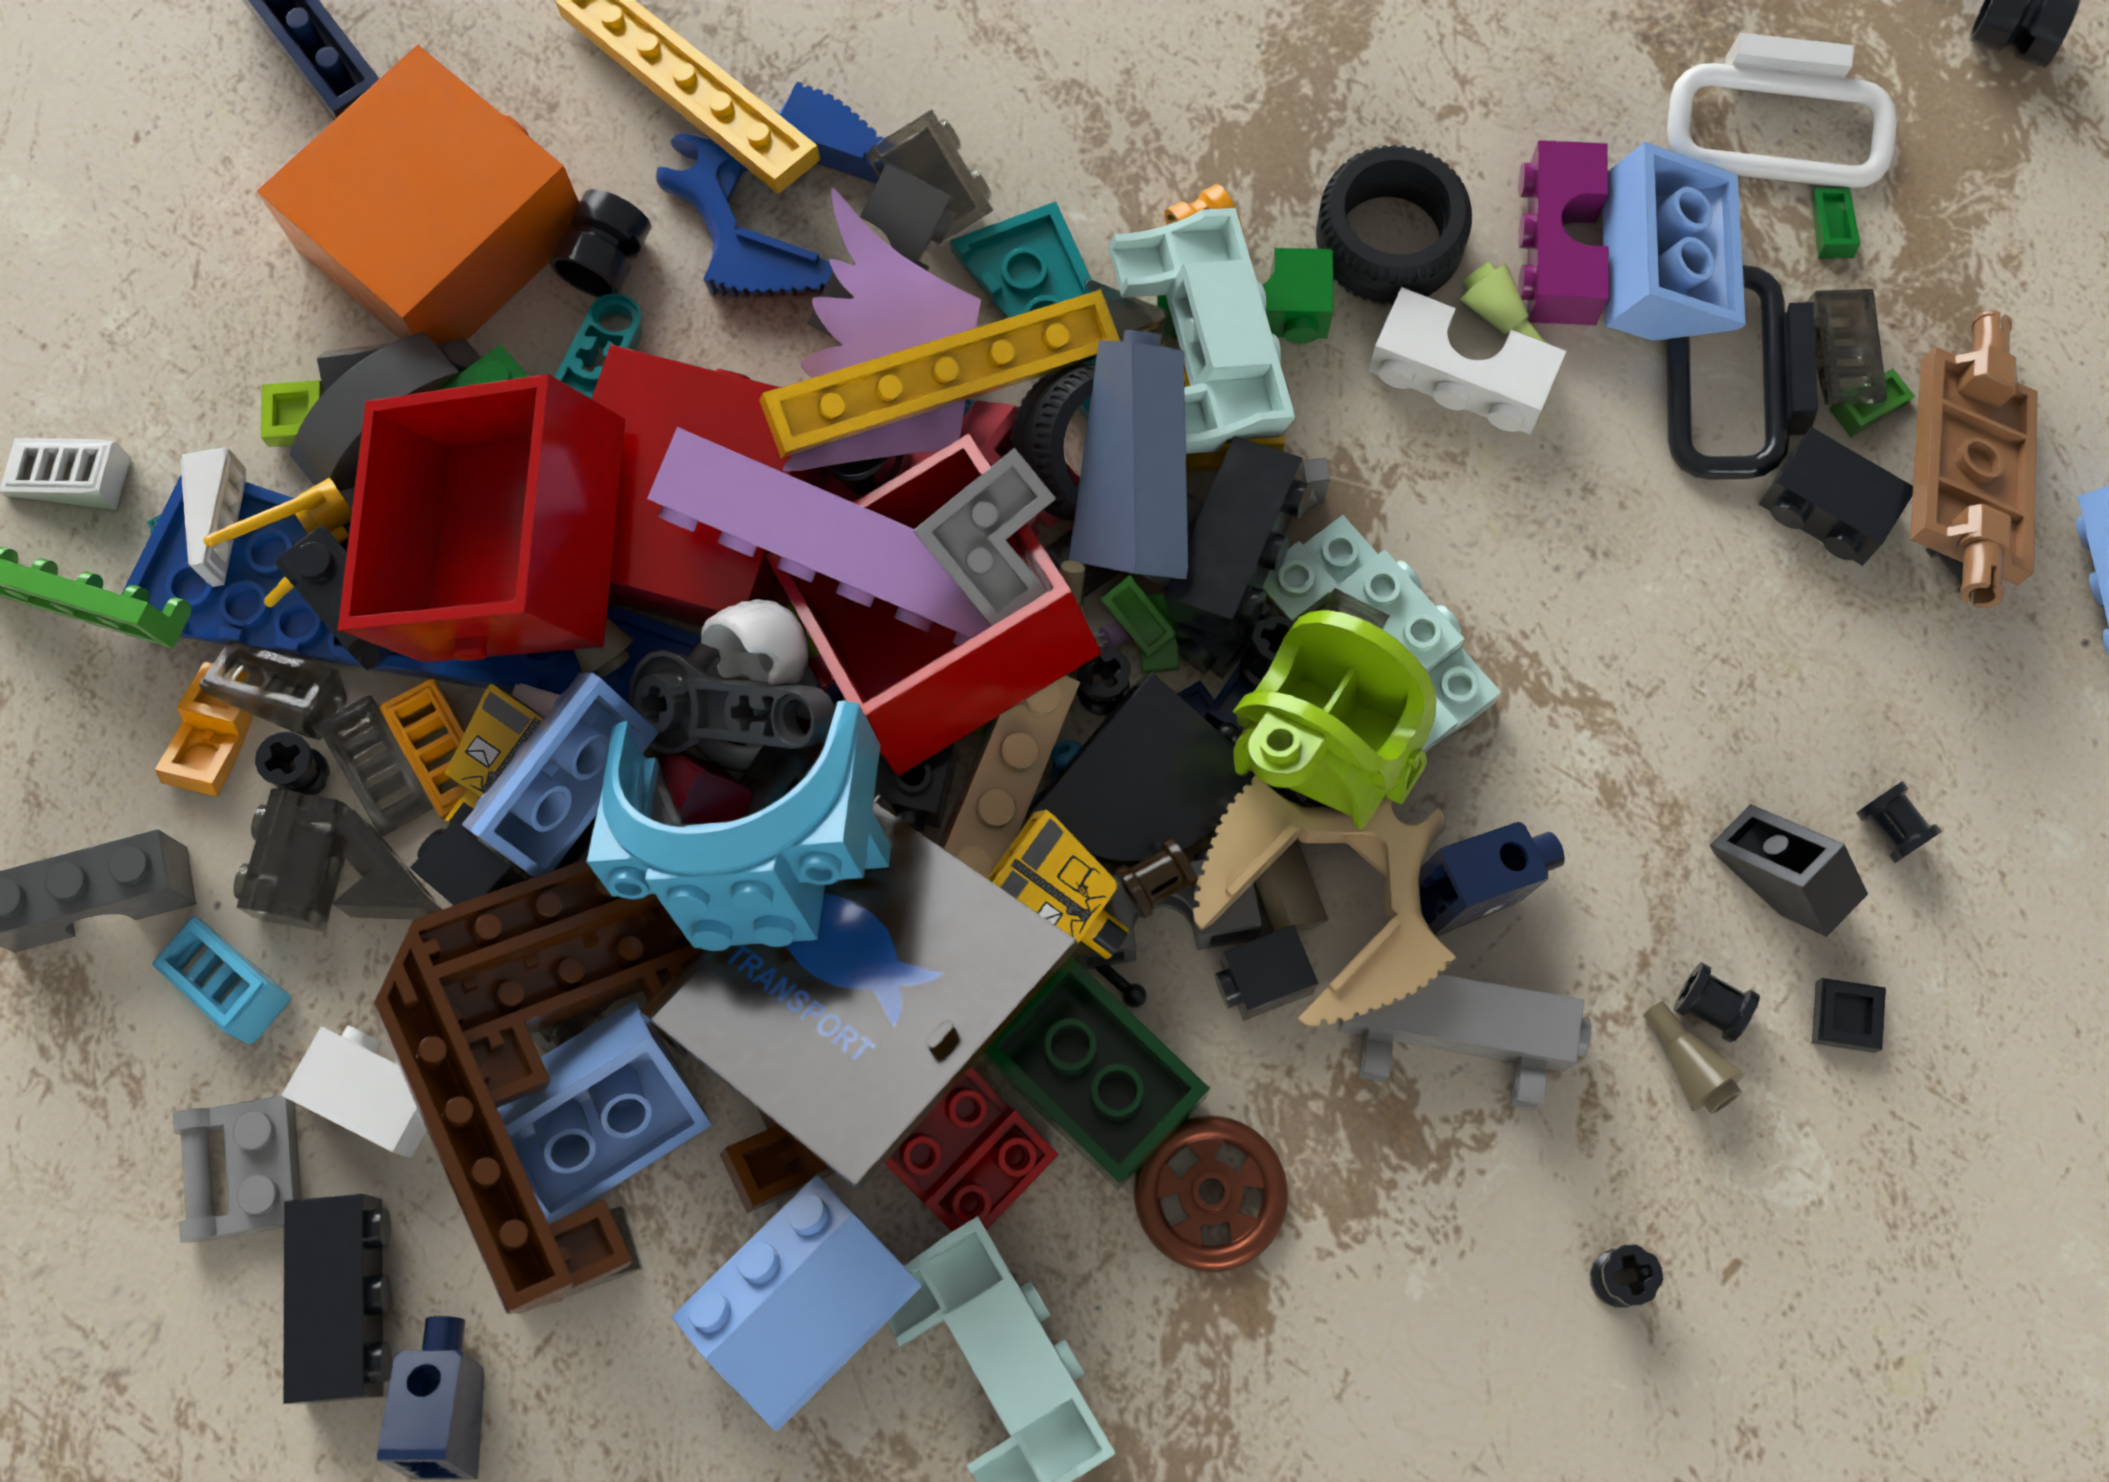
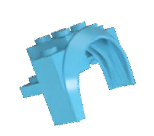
(751, 875)

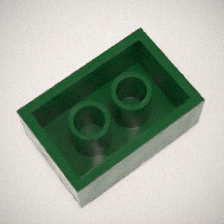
(1096, 1073)

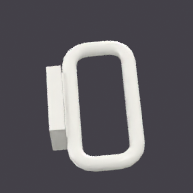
(1793, 69)

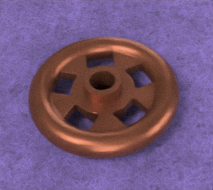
(1248, 1234)

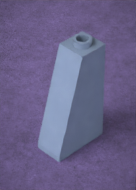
(1134, 462)

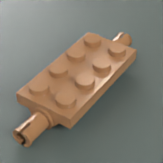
(1977, 462)

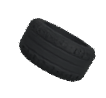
(1402, 175)
(1042, 429)

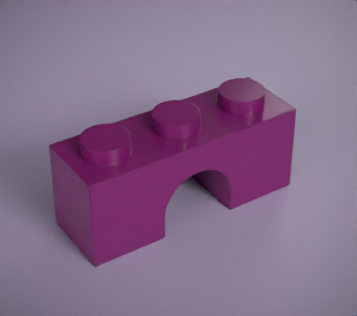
(1563, 277)

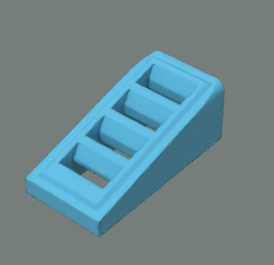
(251, 1003)

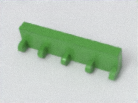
(89, 602)

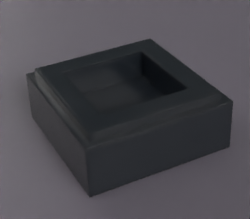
(1848, 1015)

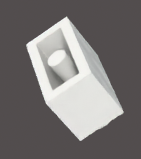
(358, 1090)

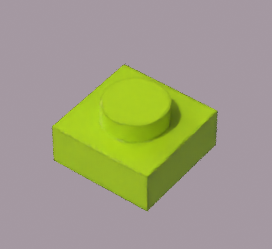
(285, 409)

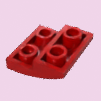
(970, 1155)

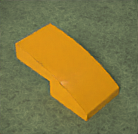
(205, 742)

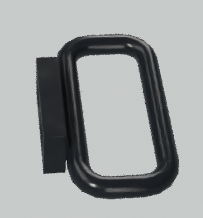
(1787, 384)

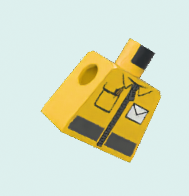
(488, 747)
(1061, 883)

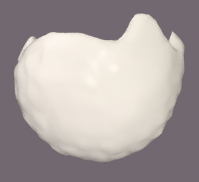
(758, 642)

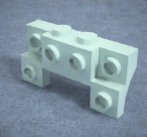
(1217, 321)
(1346, 561)
(1011, 1356)

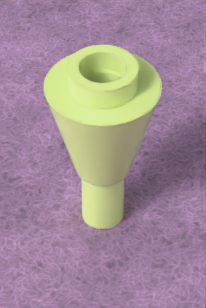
(1497, 300)

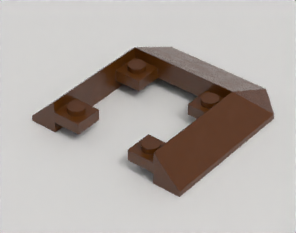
(461, 1026)

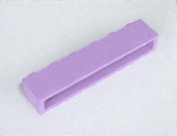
(809, 532)

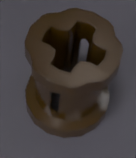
(1157, 877)

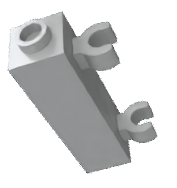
(1480, 1021)

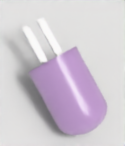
(1112, 635)

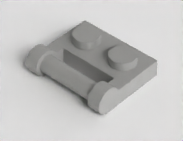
(259, 1167)

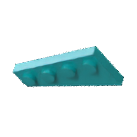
(1025, 263)

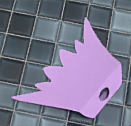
(891, 311)

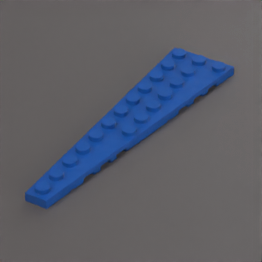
(294, 629)

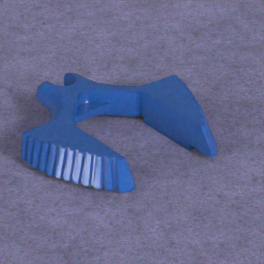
(747, 260)

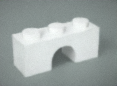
(1504, 388)

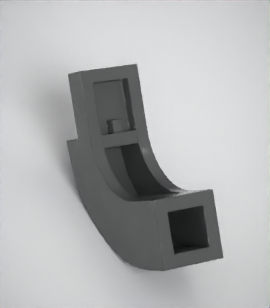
(333, 427)

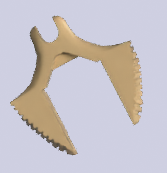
(1399, 956)

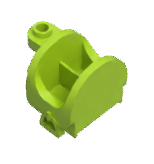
(1338, 716)

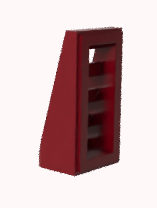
(703, 790)

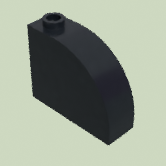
(1145, 778)

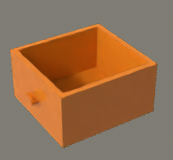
(424, 202)

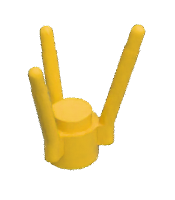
(313, 508)

